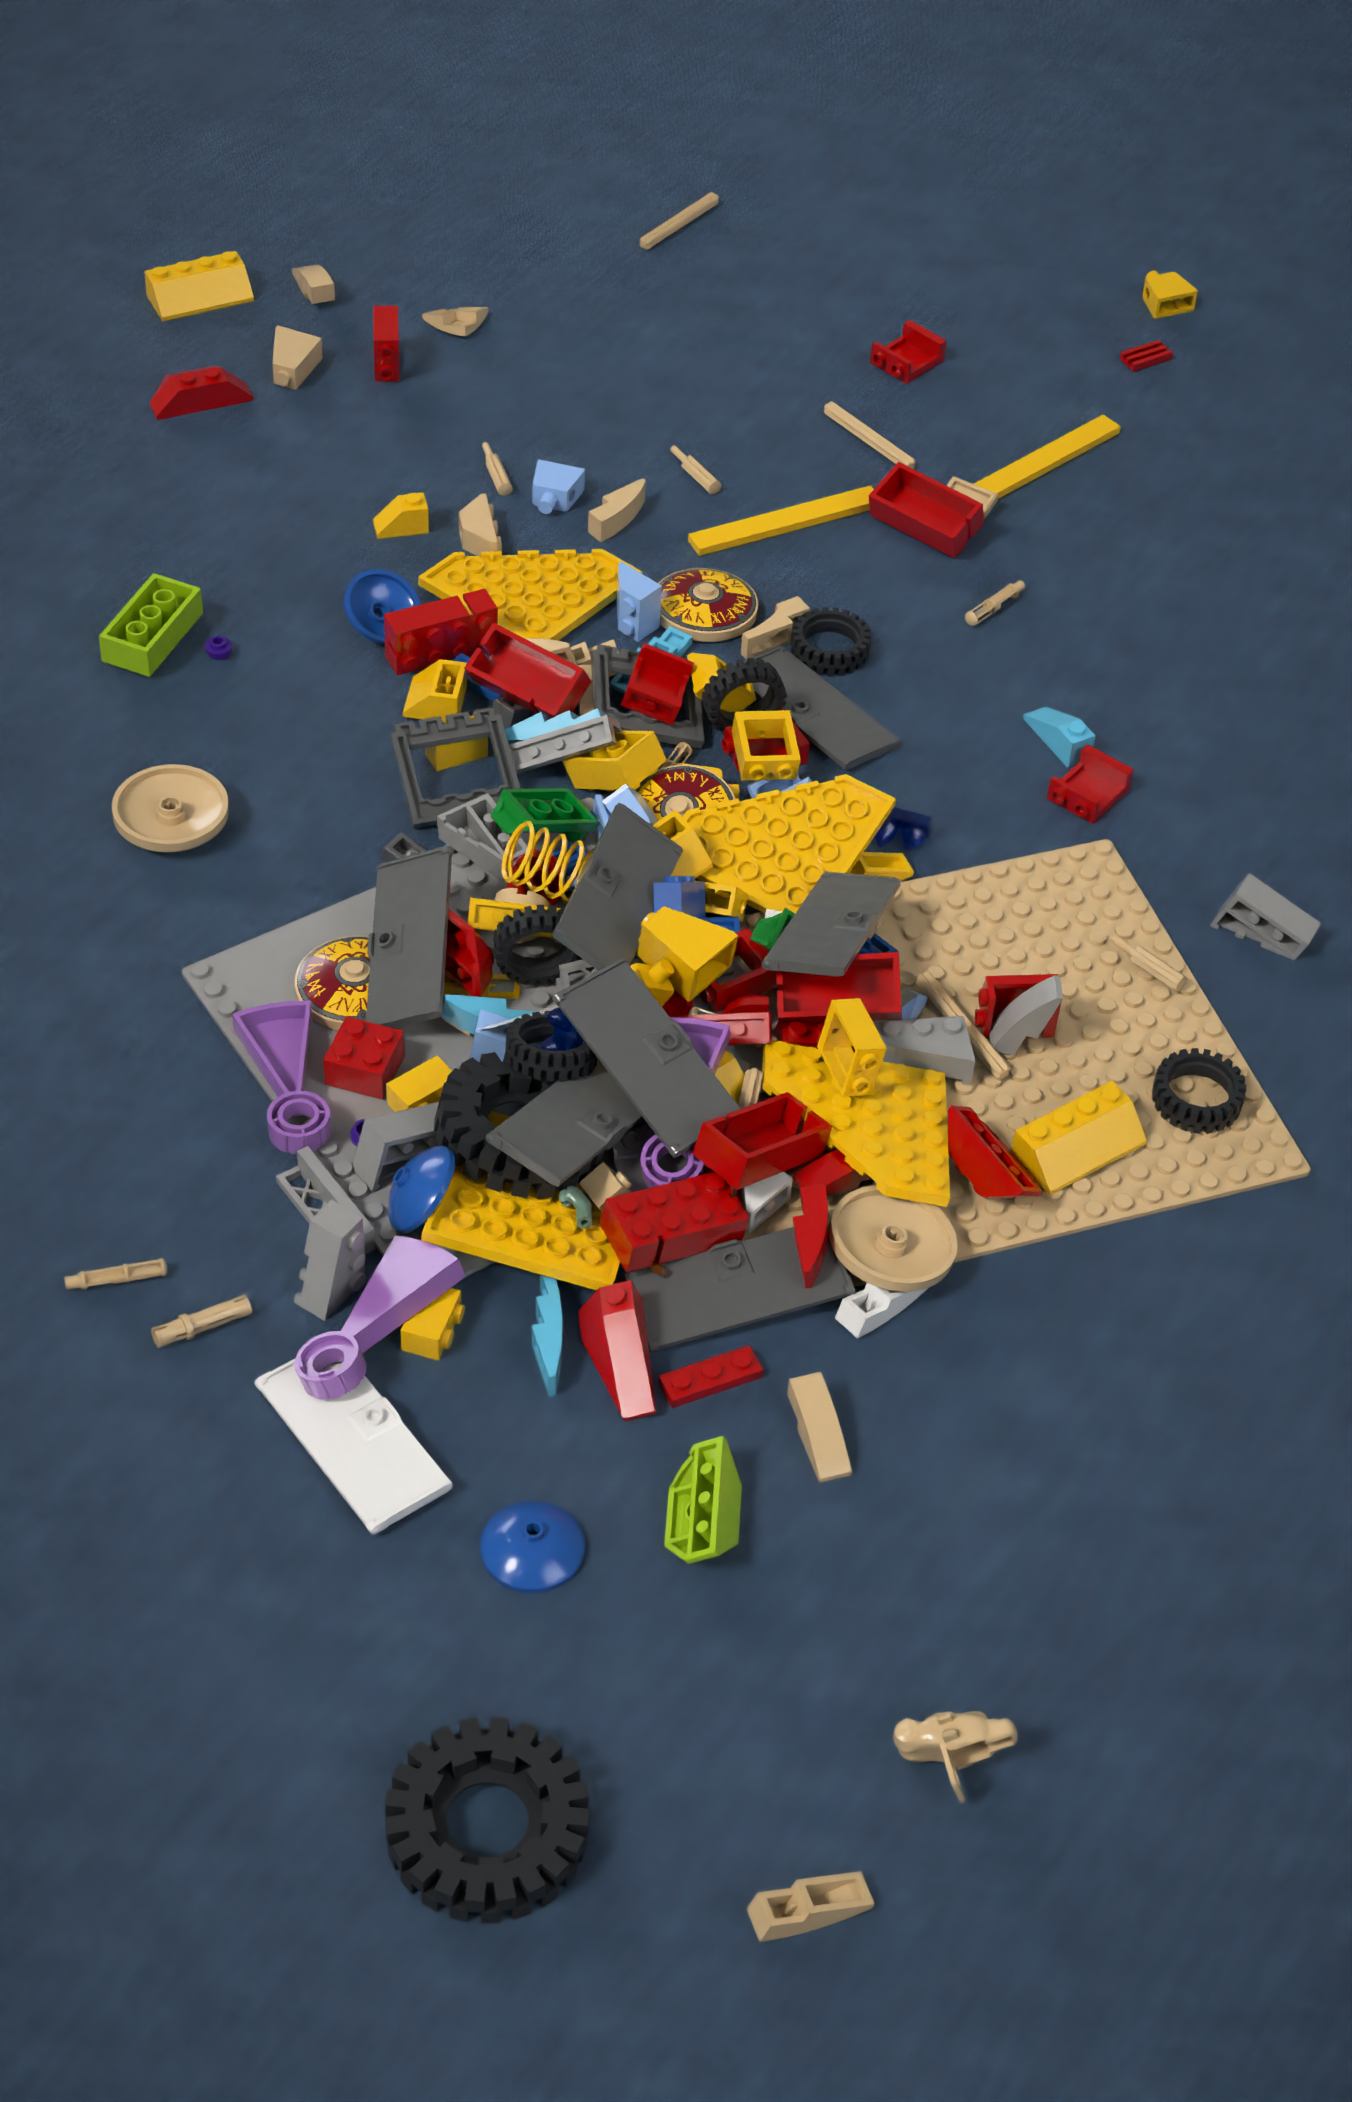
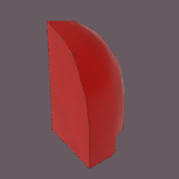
(748, 1004)

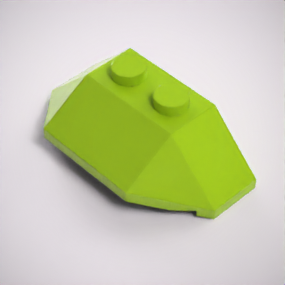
(704, 1503)

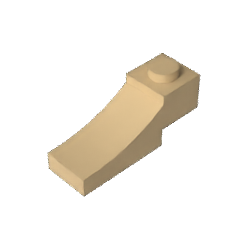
(775, 630)

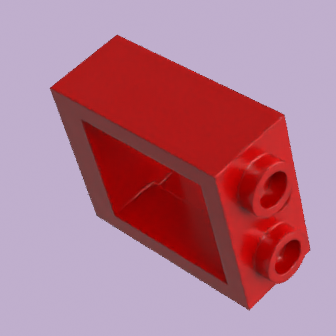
(386, 343)
(752, 983)

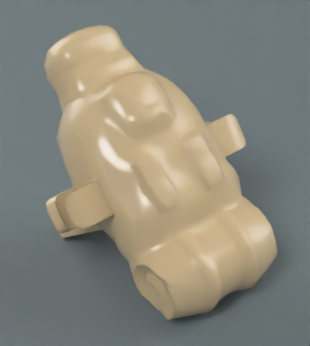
(954, 1739)

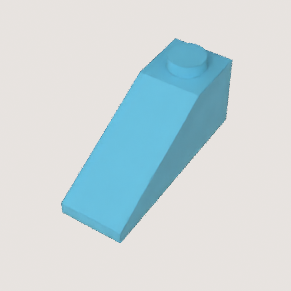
(1061, 733)

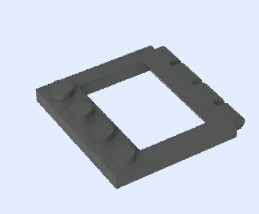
(606, 660)
(434, 733)

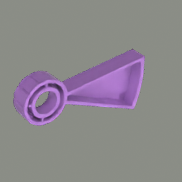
(710, 1042)
(279, 1045)
(401, 1286)

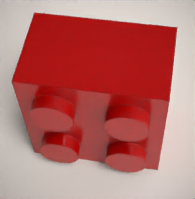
(364, 1057)

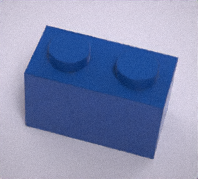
(680, 895)

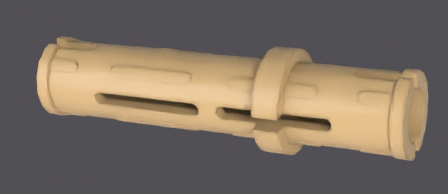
(188, 1325)

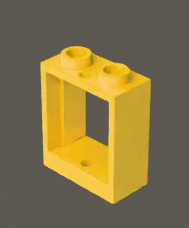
(765, 725)
(858, 1070)

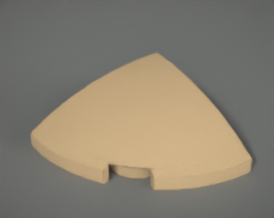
(457, 321)

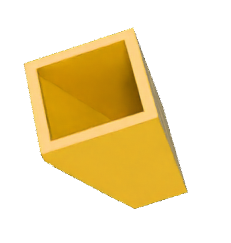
(692, 946)

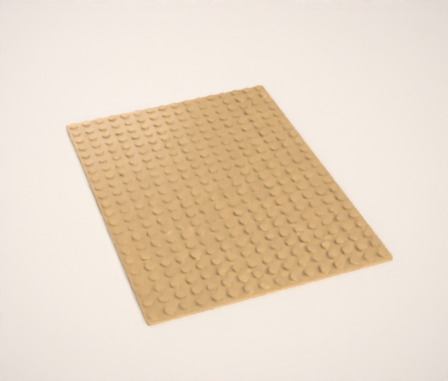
(1113, 1025)

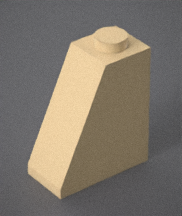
(294, 356)

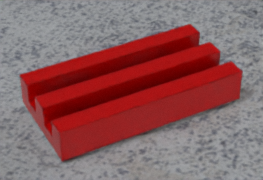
(1146, 355)

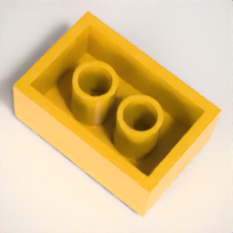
(626, 762)

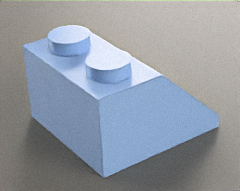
(637, 603)

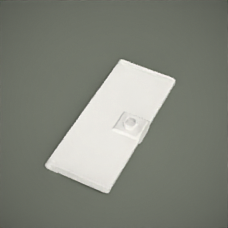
(358, 1447)

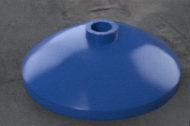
(378, 593)
(419, 1188)
(532, 1561)

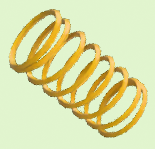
(563, 861)

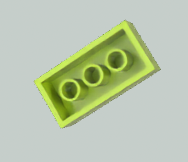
(151, 624)

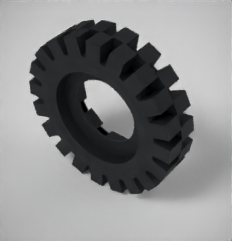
(464, 1123)
(476, 1756)

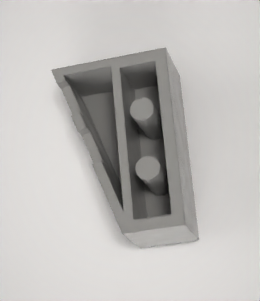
(477, 835)
(1266, 917)
(930, 1044)
(392, 1141)
(334, 1260)

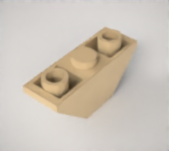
(477, 528)

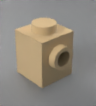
(604, 1184)

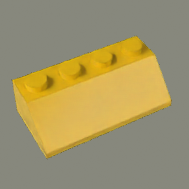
(198, 286)
(1079, 1137)

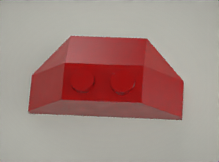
(198, 391)
(467, 957)
(985, 1158)

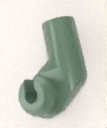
(583, 1206)

